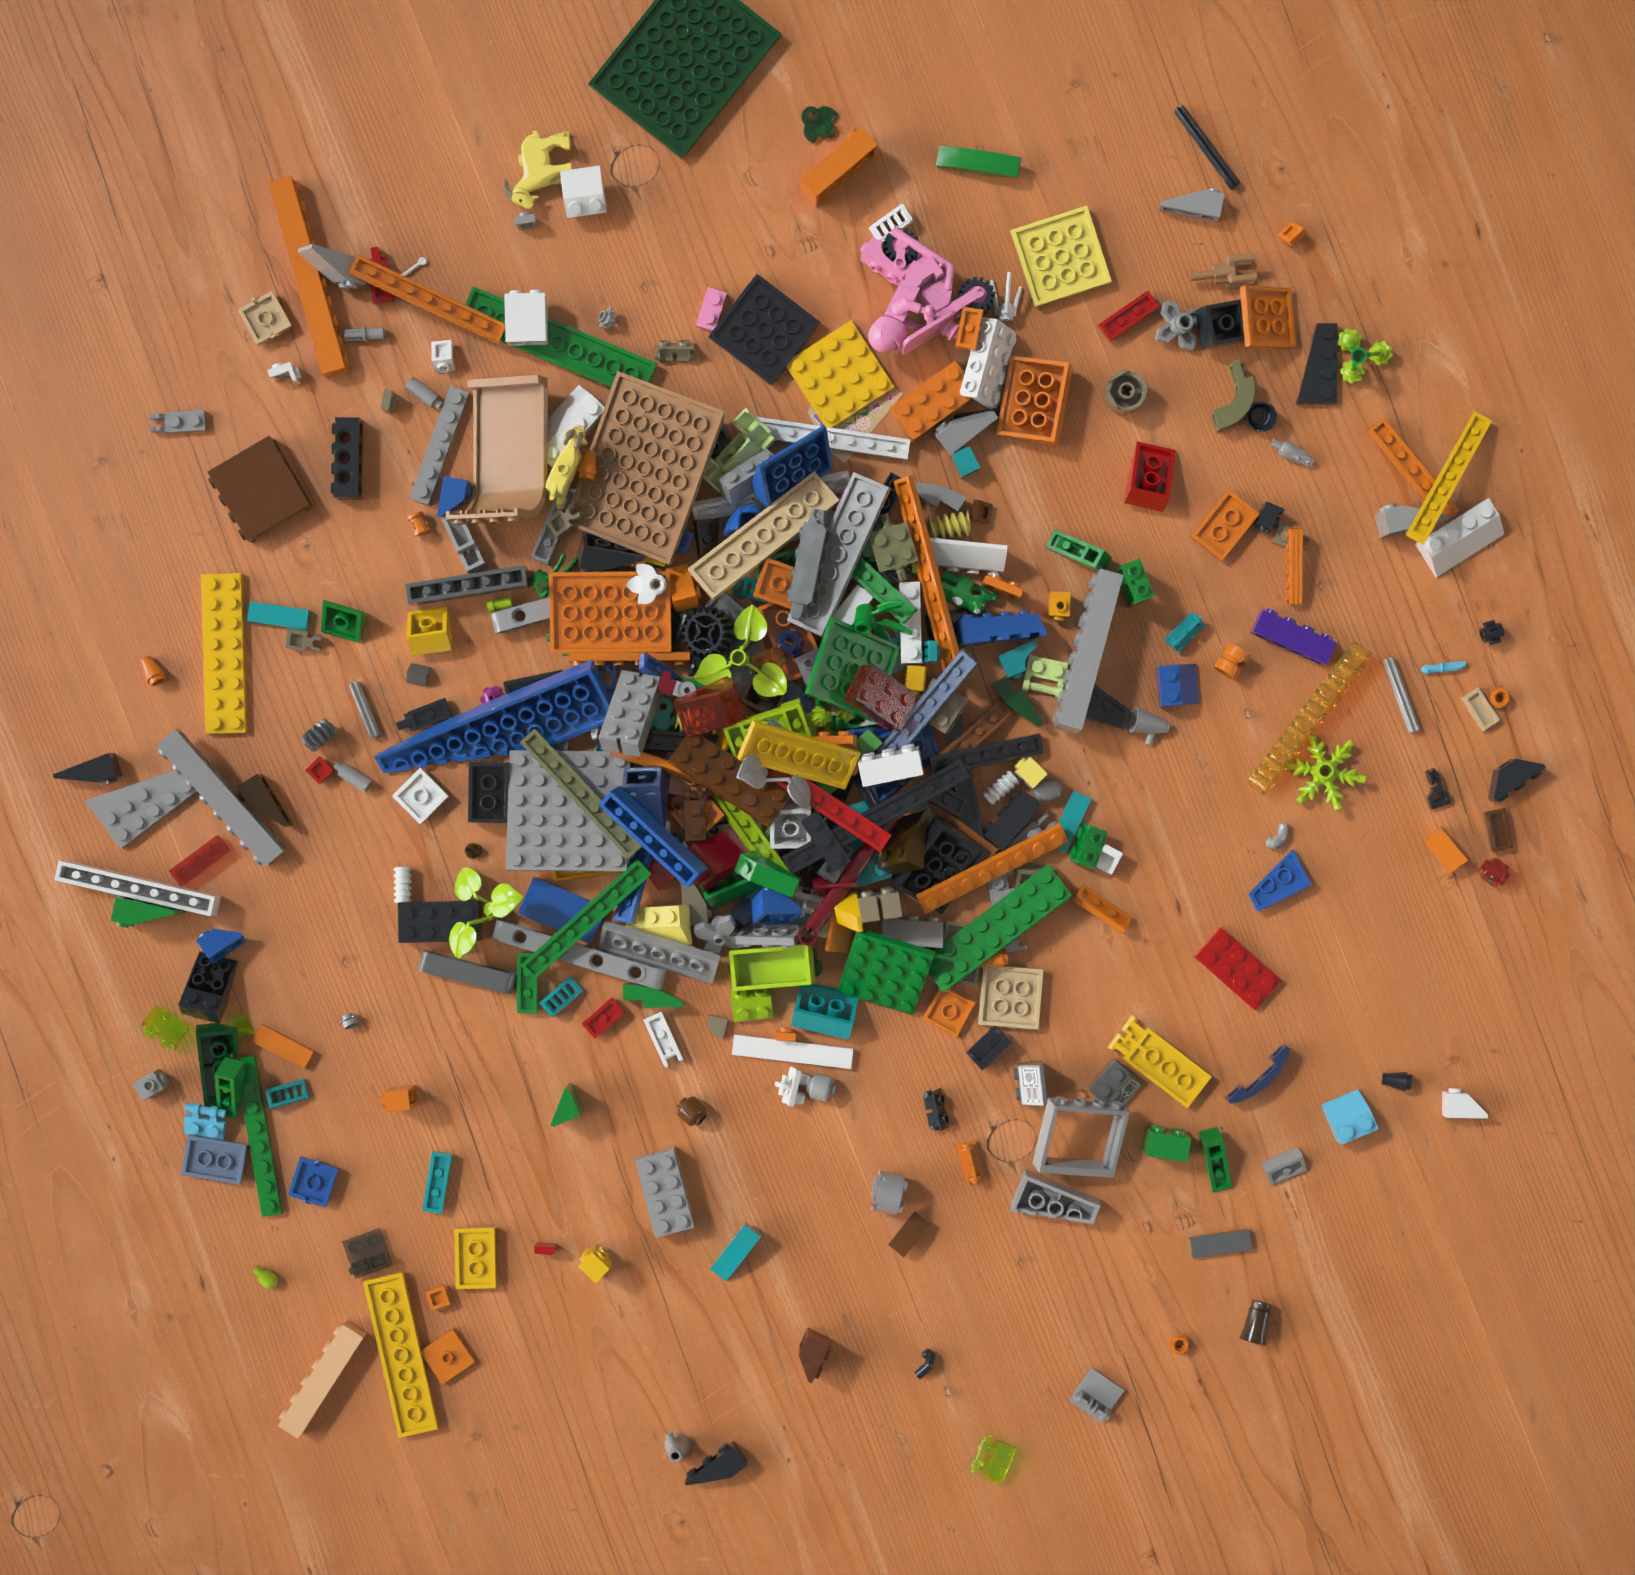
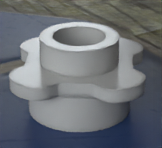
(606, 318)

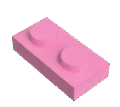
(711, 309)

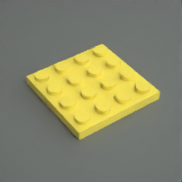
(1060, 256)

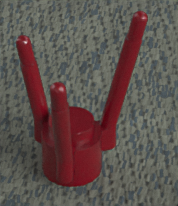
(822, 886)

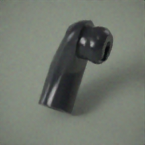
(928, 1364)

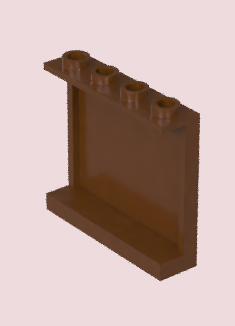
(259, 488)

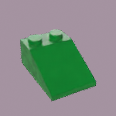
(133, 911)

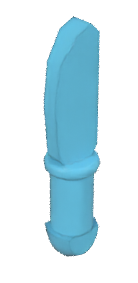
(1451, 666)

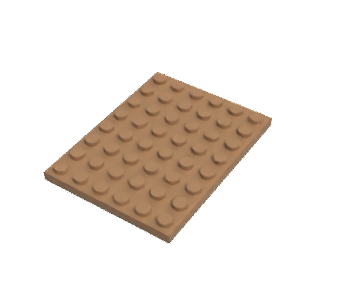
(648, 467)

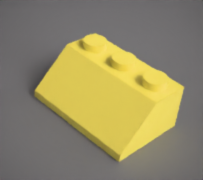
(666, 922)

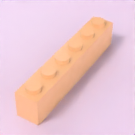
(322, 1379)

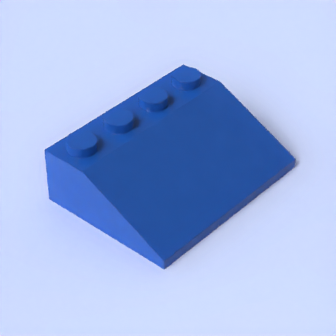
(792, 465)

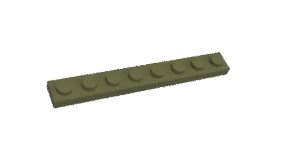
(579, 792)

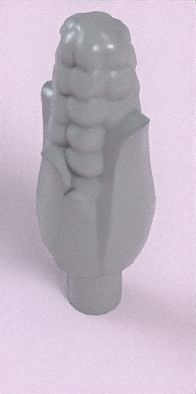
(1292, 453)

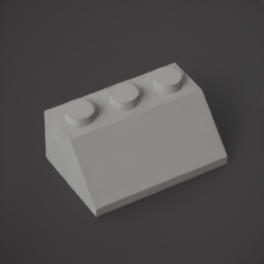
(915, 931)

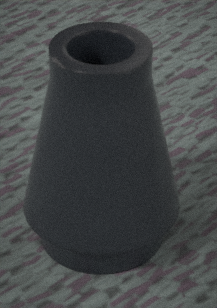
(1398, 1080)

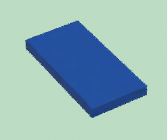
(554, 906)

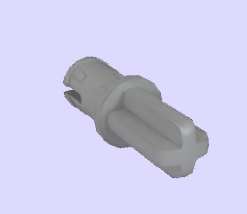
(364, 334)

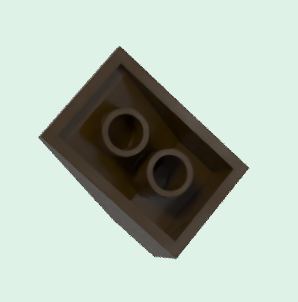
(906, 846)

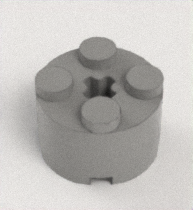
(888, 1192)

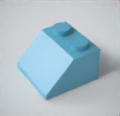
(1349, 1117)

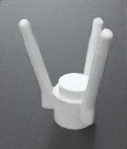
(1005, 311)

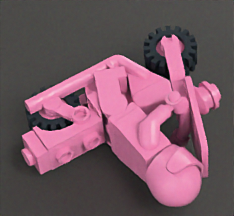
(925, 274)

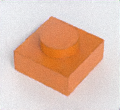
(1292, 234)
(785, 1034)
(438, 1297)

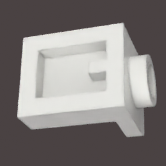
(442, 356)

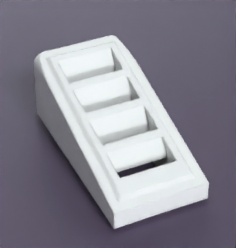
(887, 218)

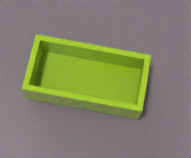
(772, 967)

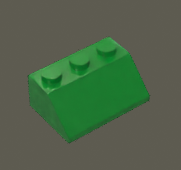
(729, 890)

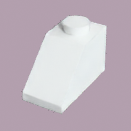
(1460, 1105)

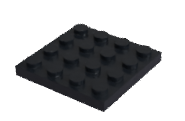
(764, 329)

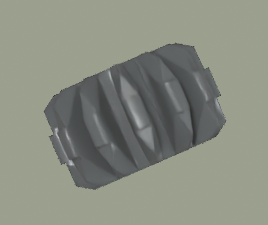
(319, 735)

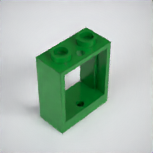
(1138, 583)

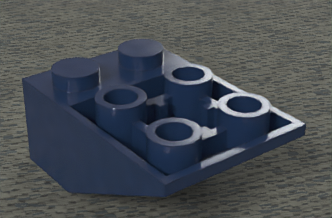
(649, 788)

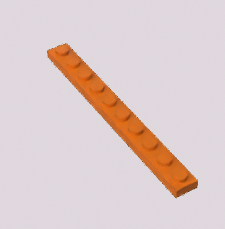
(927, 570)

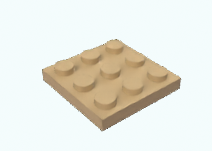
(1010, 997)

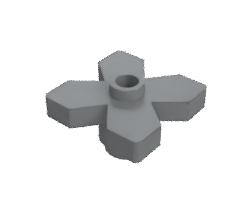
(1178, 326)
(717, 933)

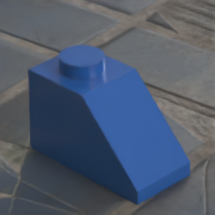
(453, 495)
(219, 943)

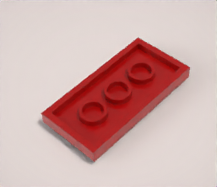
(1237, 968)

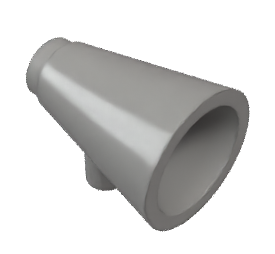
(1145, 722)
(677, 1443)

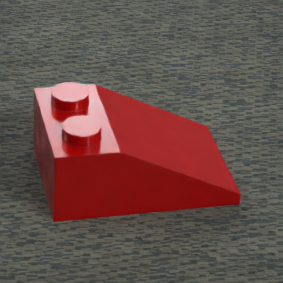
(1150, 477)

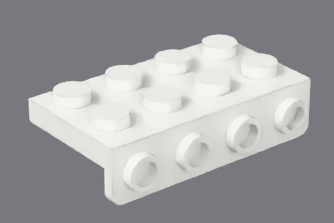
(989, 363)

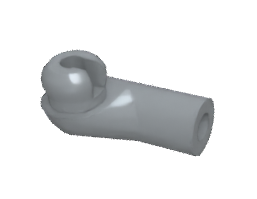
(1280, 838)

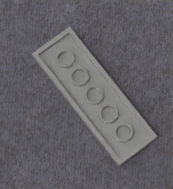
(658, 952)

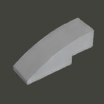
(935, 494)
(465, 546)

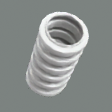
(1001, 788)
(402, 884)

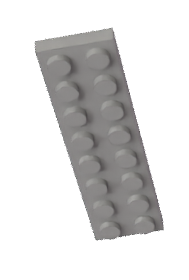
(850, 533)

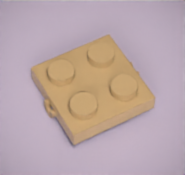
(265, 318)

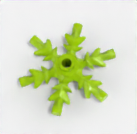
(1331, 767)

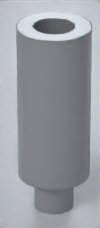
(423, 393)
(353, 776)

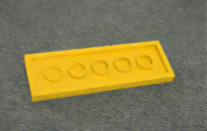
(799, 754)

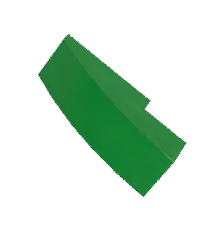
(651, 997)

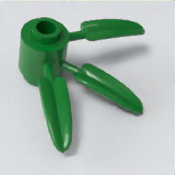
(540, 579)
(865, 619)

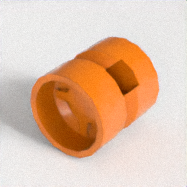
(1233, 659)

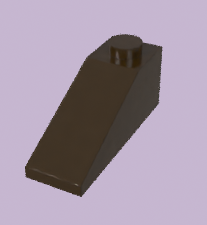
(261, 797)

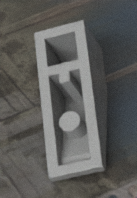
(1200, 205)
(960, 430)

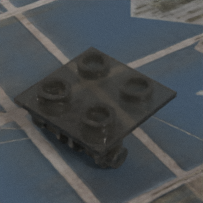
(367, 1253)

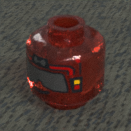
(1495, 872)

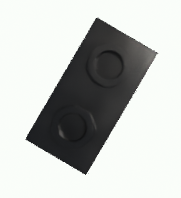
(938, 1118)

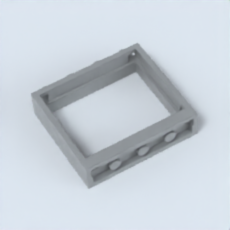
(1077, 1166)

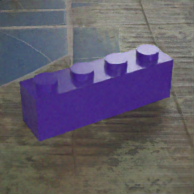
(1293, 637)

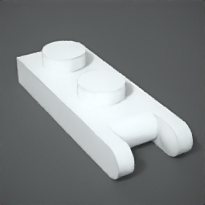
(662, 1038)

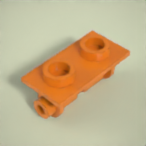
(970, 1162)

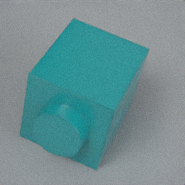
(965, 461)

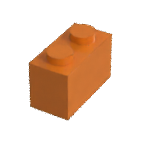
(682, 588)
(399, 1098)

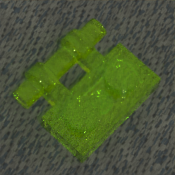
(998, 1463)

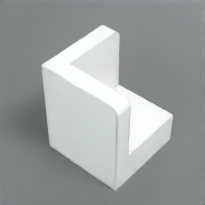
(1108, 859)

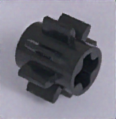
(1491, 632)

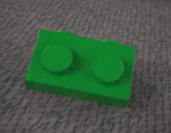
(1088, 846)

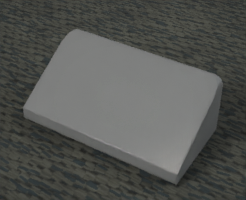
(1284, 1166)

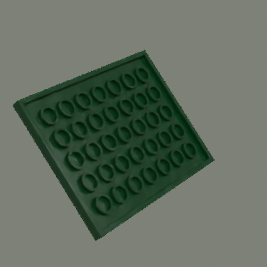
(684, 66)

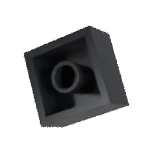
(1220, 324)

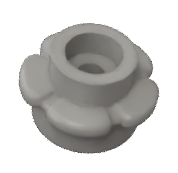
(349, 1021)

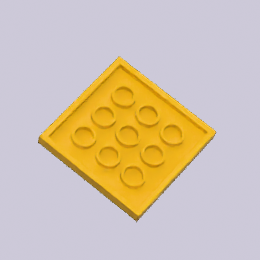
(839, 375)

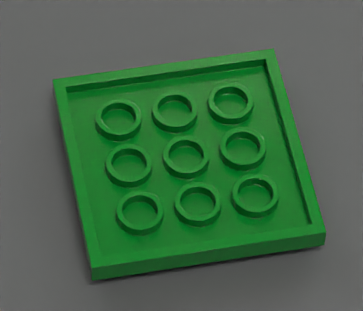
(840, 659)
(885, 971)

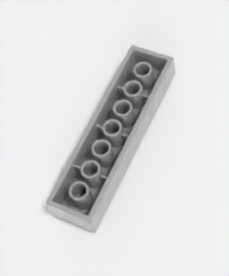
(1088, 652)

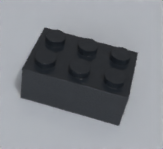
(488, 792)

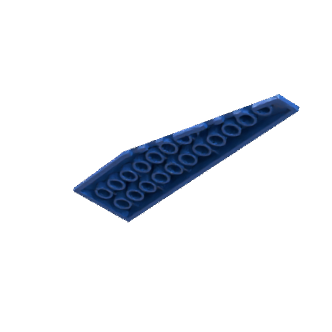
(553, 707)

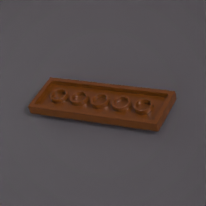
(718, 773)

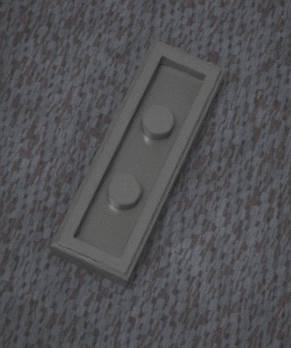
(1220, 1243)

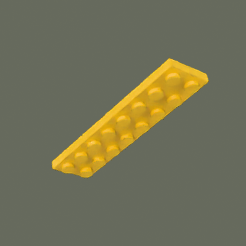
(223, 653)
(400, 1354)

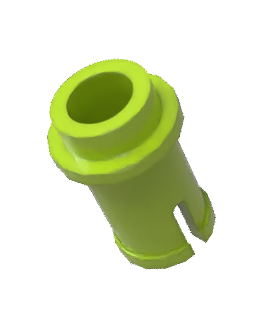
(499, 604)

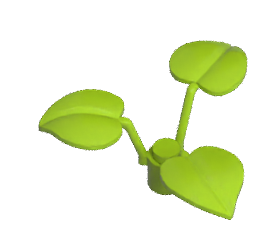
(749, 626)
(504, 899)

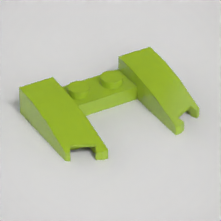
(789, 715)

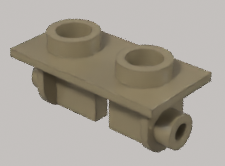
(667, 349)

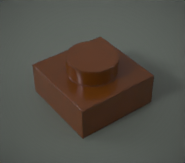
(981, 512)

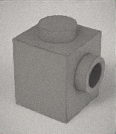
(151, 1084)

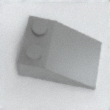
(332, 265)
(1397, 519)

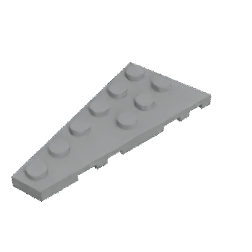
(138, 807)

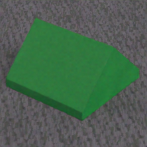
(342, 621)
(568, 1106)

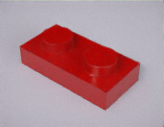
(603, 1017)

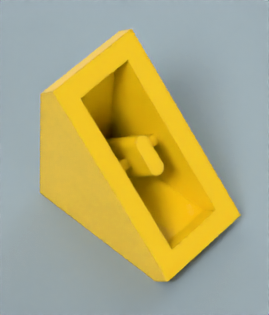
(848, 913)

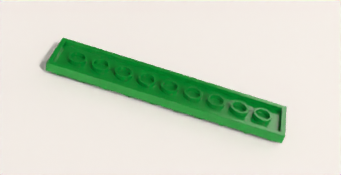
(571, 347)

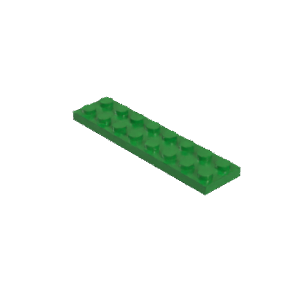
(998, 927)

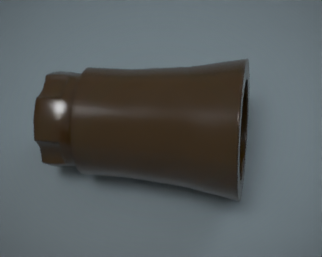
(1257, 1323)

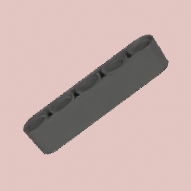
(467, 972)

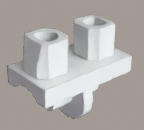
(806, 902)
(789, 1086)

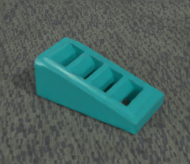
(743, 594)
(546, 1005)
(270, 1099)

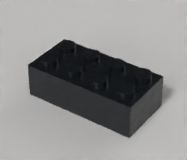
(435, 919)

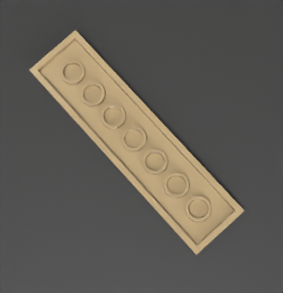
(761, 536)

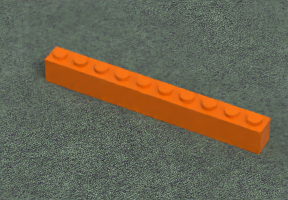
(309, 280)

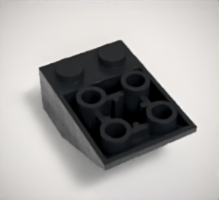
(208, 988)

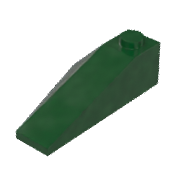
(214, 1044)

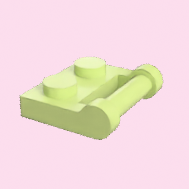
(1044, 669)

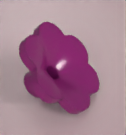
(488, 692)

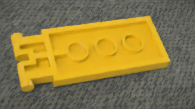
(1160, 1062)

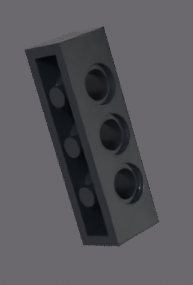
(352, 489)

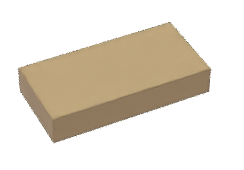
(1480, 709)

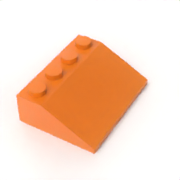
(1035, 400)

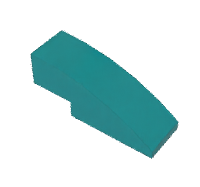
(735, 1251)

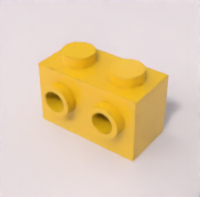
(595, 1262)

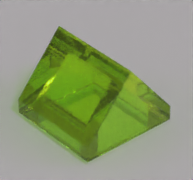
(242, 1025)

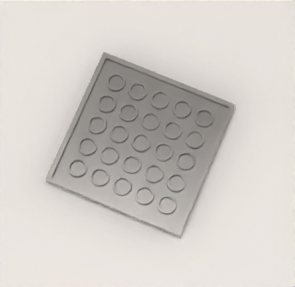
(547, 825)

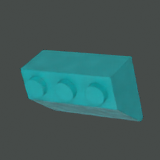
(824, 1011)

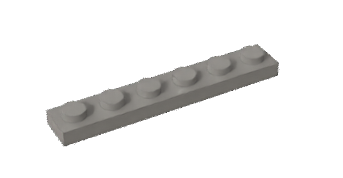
(439, 445)

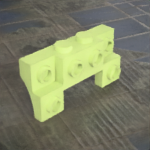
(749, 441)

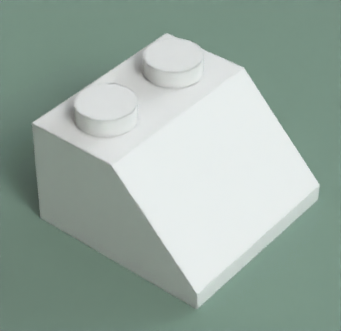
(583, 191)

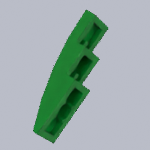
(978, 161)

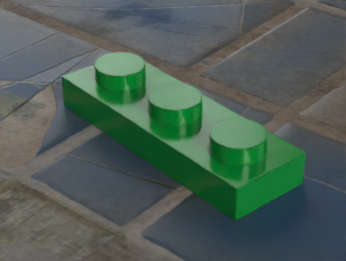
(526, 988)

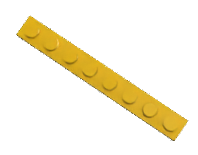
(1448, 478)

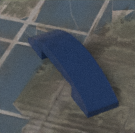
(1278, 1059)

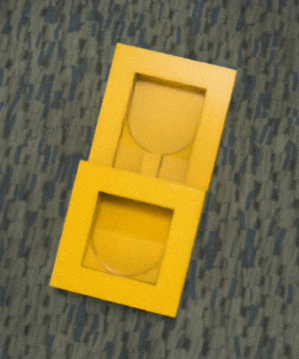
(648, 560)

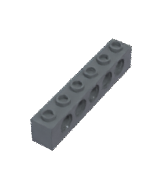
(467, 585)

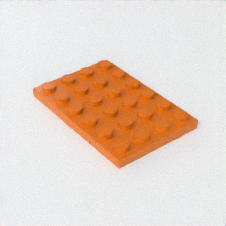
(603, 616)

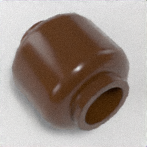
(692, 1111)

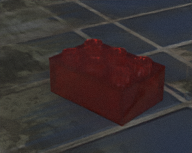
(881, 697)

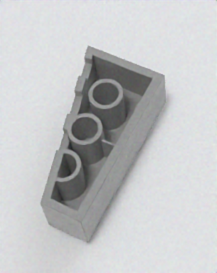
(1050, 1198)

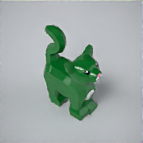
(959, 592)

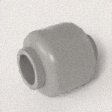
(821, 1087)

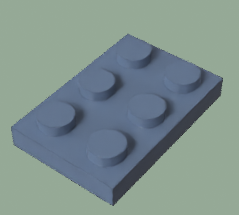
(214, 1159)

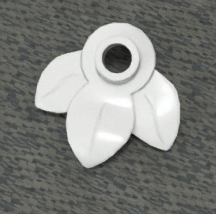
(643, 583)

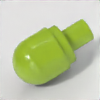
(266, 1277)

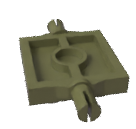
(893, 547)

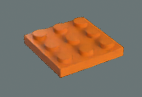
(1268, 317)

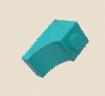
(1014, 661)

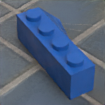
(999, 628)

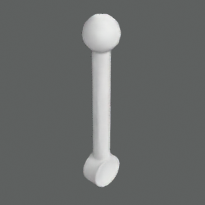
(422, 261)

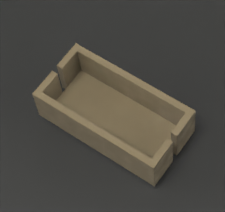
(889, 902)

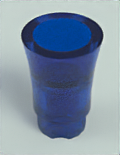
(795, 648)

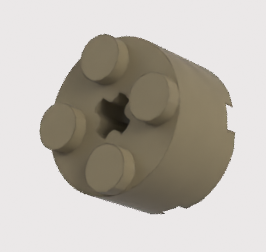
(1125, 381)

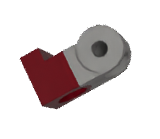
(674, 687)

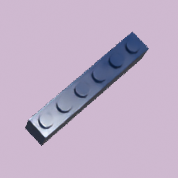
(653, 836)

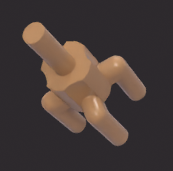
(1229, 272)

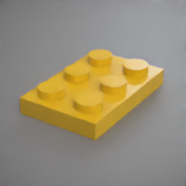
(475, 1257)

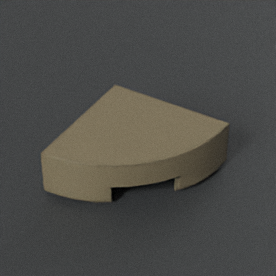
(717, 1025)

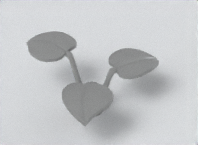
(755, 775)

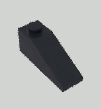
(100, 770)

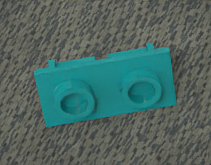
(1185, 632)

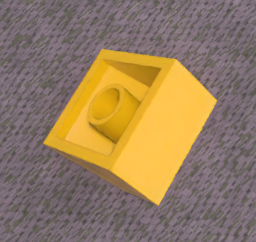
(429, 631)

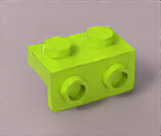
(751, 1004)

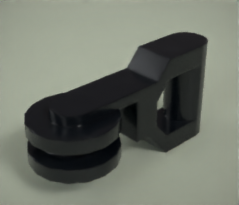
(1433, 776)

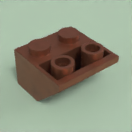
(812, 1351)

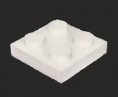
(420, 795)

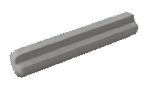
(364, 709)

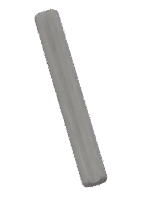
(1401, 694)

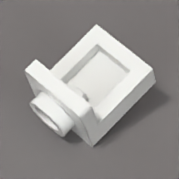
(283, 370)

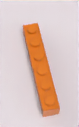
(1295, 566)

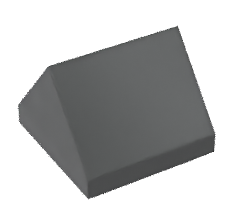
(418, 674)

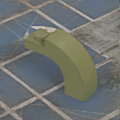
(1244, 395)

